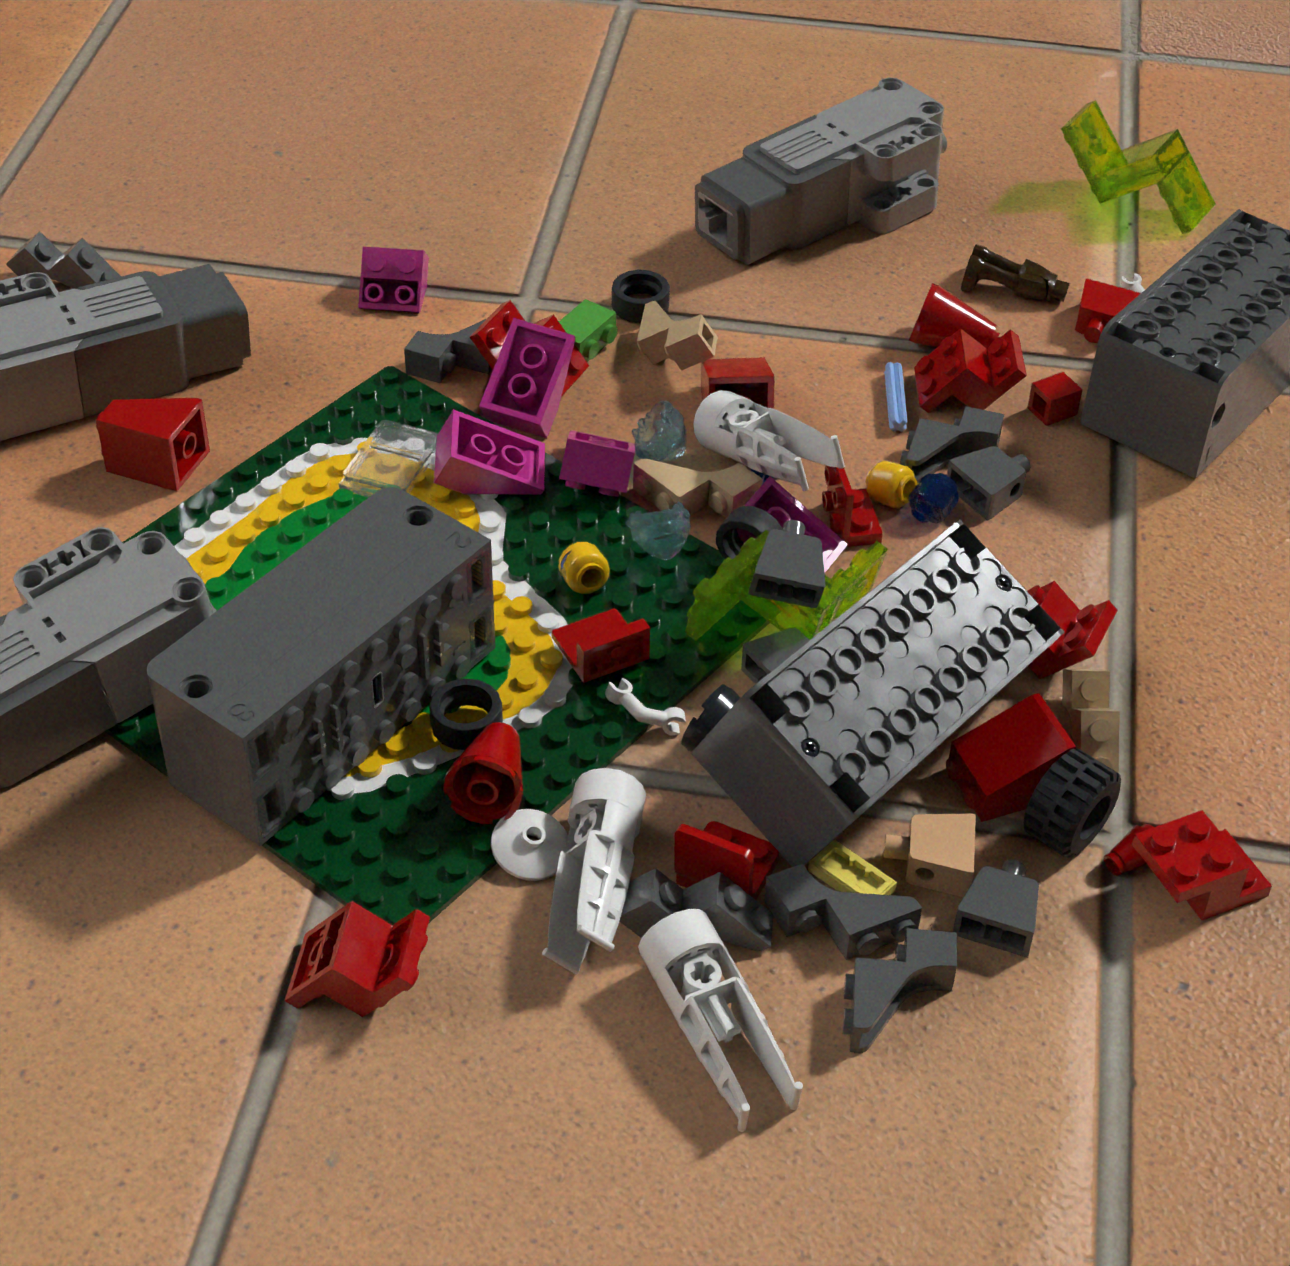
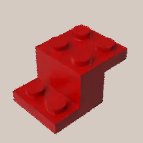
(493, 332)
(969, 370)
(1082, 629)
(1201, 865)
(358, 959)

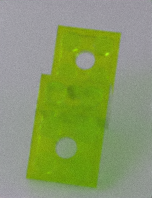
(1155, 161)
(735, 575)

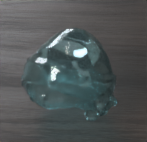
(661, 434)
(661, 532)

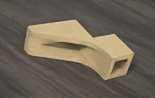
(682, 341)
(668, 484)
(1092, 722)

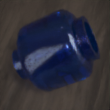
(933, 498)

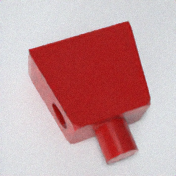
(1099, 305)

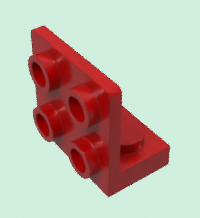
(849, 510)
(603, 644)

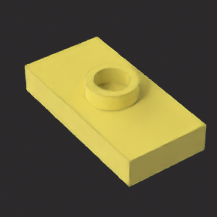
(849, 872)

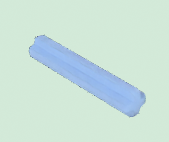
(895, 396)

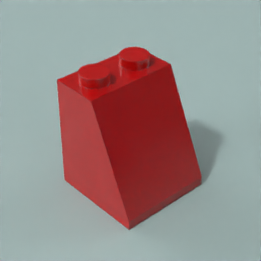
(742, 376)
(154, 439)
(1007, 757)

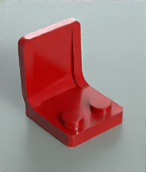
(726, 850)

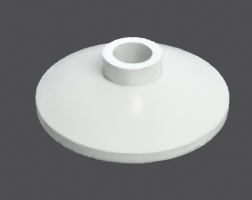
(525, 857)

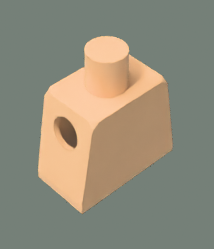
(937, 851)

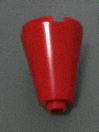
(944, 315)
(487, 776)

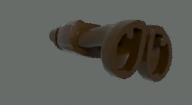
(1026, 280)

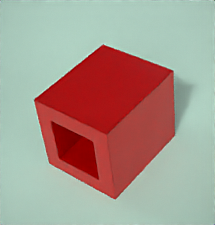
(1054, 398)

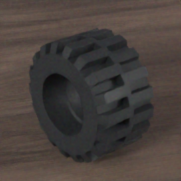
(1072, 803)

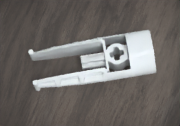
(763, 437)
(595, 865)
(690, 957)

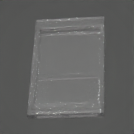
(390, 457)

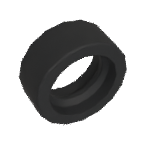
(638, 282)
(746, 518)
(457, 694)

